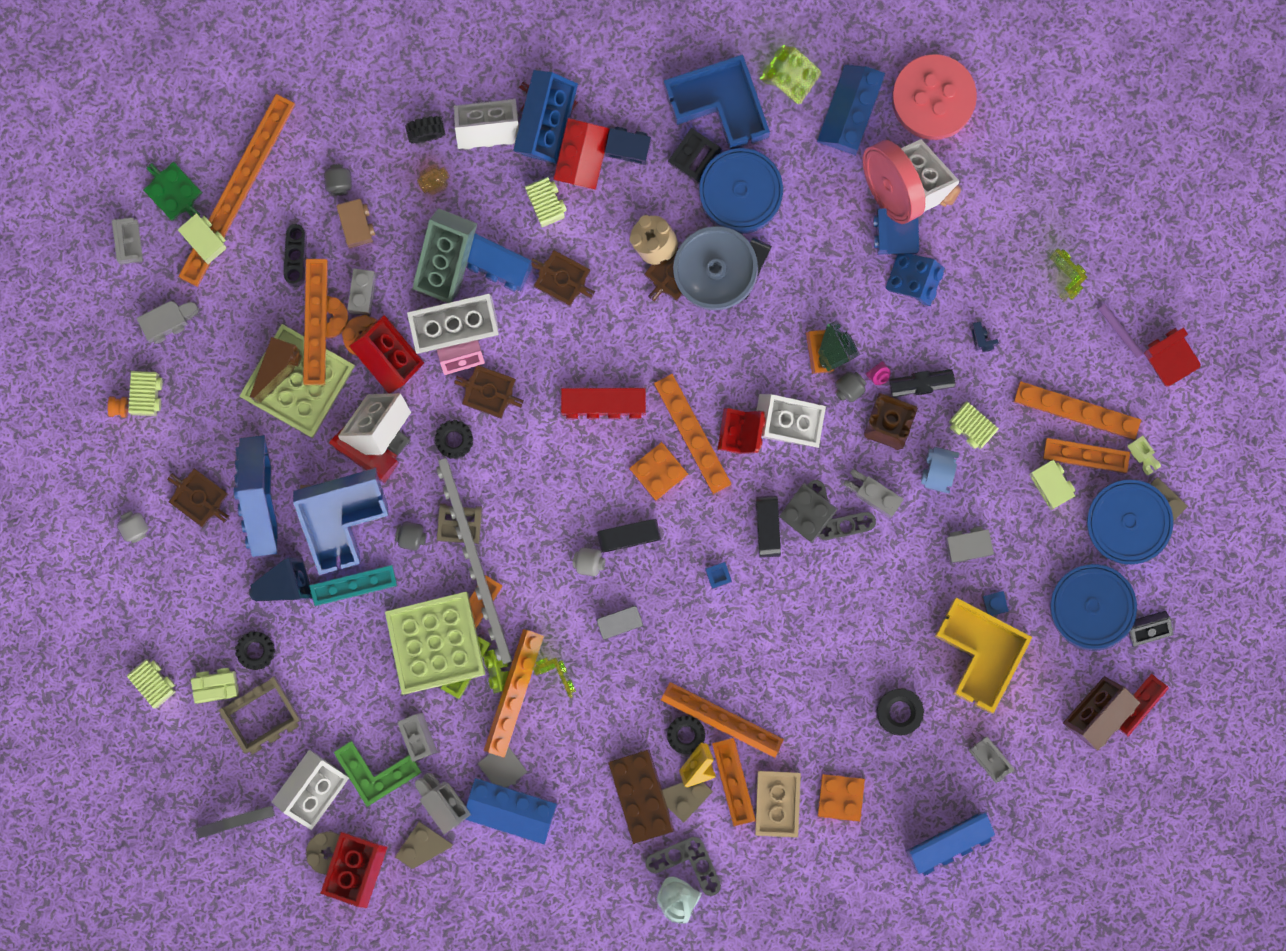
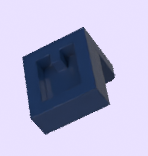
(979, 335)

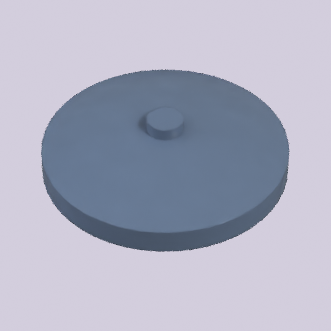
(715, 268)

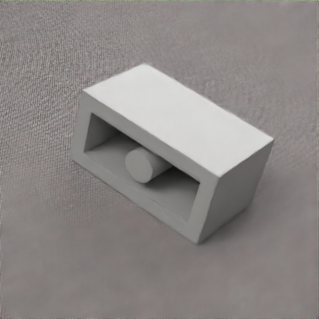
(361, 292)
(969, 546)

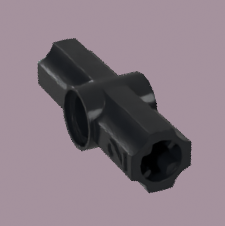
(922, 383)

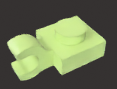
(1143, 453)

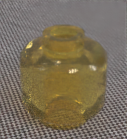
(433, 179)

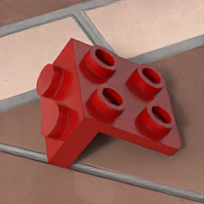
(1172, 357)
(741, 431)

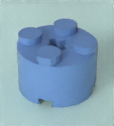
(940, 469)

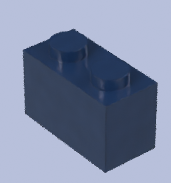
(628, 145)

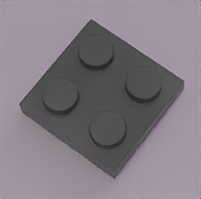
(808, 512)

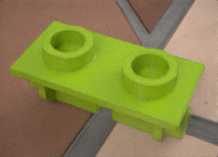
(497, 678)

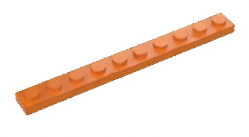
(241, 181)

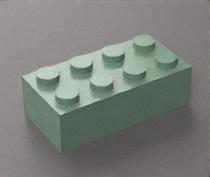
(444, 255)

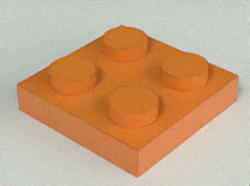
(658, 471)
(841, 797)

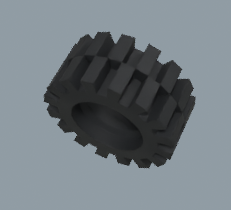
(425, 129)
(454, 426)
(243, 644)
(676, 725)

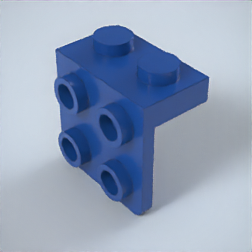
(895, 237)
(915, 277)

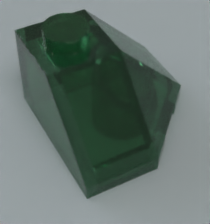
(836, 347)

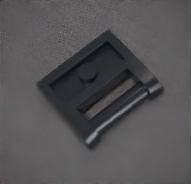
(689, 150)

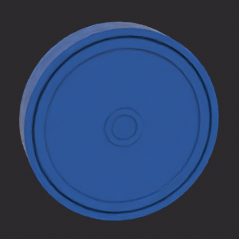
(741, 190)
(1130, 522)
(1093, 607)

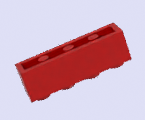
(603, 402)

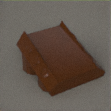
(890, 421)

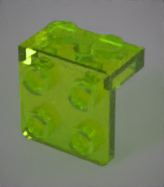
(791, 73)
(1074, 272)
(545, 665)

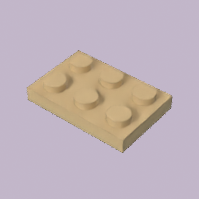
(777, 804)

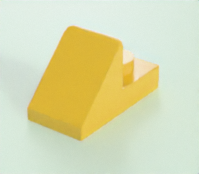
(698, 766)

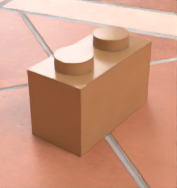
(355, 223)

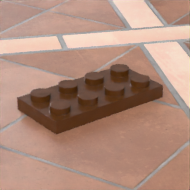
(641, 796)

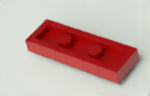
(1148, 695)

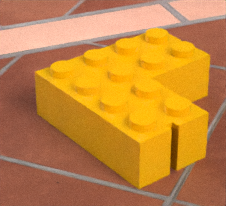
(994, 652)

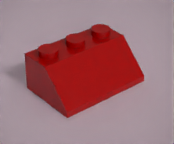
(581, 154)
(386, 354)
(384, 463)
(353, 870)

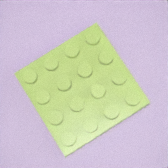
(300, 404)
(435, 643)

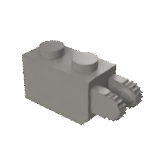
(166, 320)
(875, 494)
(441, 802)

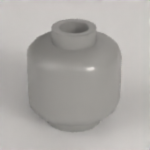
(132, 527)
(588, 561)

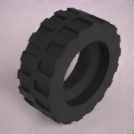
(913, 702)

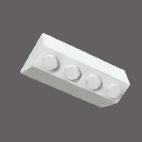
(453, 323)

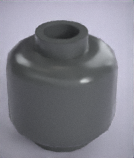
(337, 180)
(850, 387)
(410, 536)

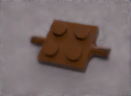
(562, 278)
(663, 279)
(489, 391)
(198, 497)

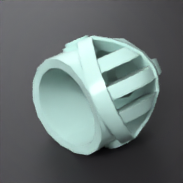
(677, 899)

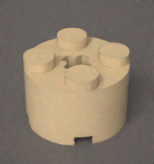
(653, 239)

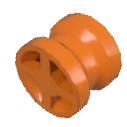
(118, 406)

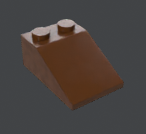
(275, 368)

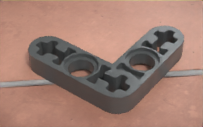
(834, 524)
(235, 821)
(687, 855)

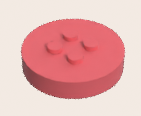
(934, 97)
(894, 181)

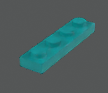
(353, 585)

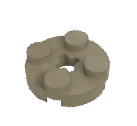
(314, 854)

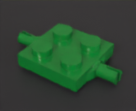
(172, 191)

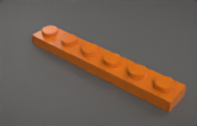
(315, 322)
(1077, 410)
(692, 434)
(513, 693)
(722, 719)

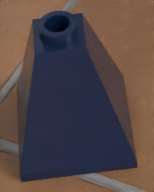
(283, 582)

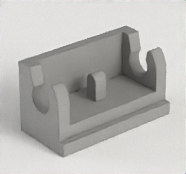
(127, 241)
(417, 737)
(991, 759)

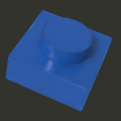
(718, 575)
(995, 603)

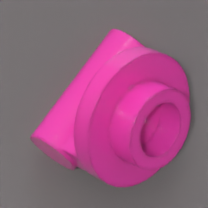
(879, 374)

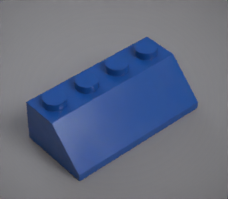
(851, 108)
(545, 116)
(498, 263)
(510, 811)
(951, 842)

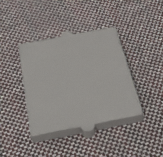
(502, 770)

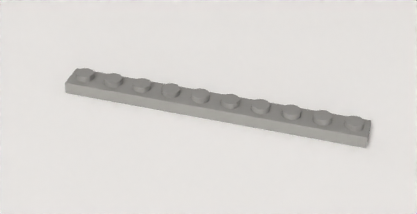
(470, 552)

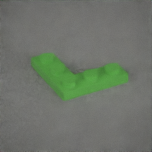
(371, 787)

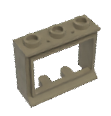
(271, 735)

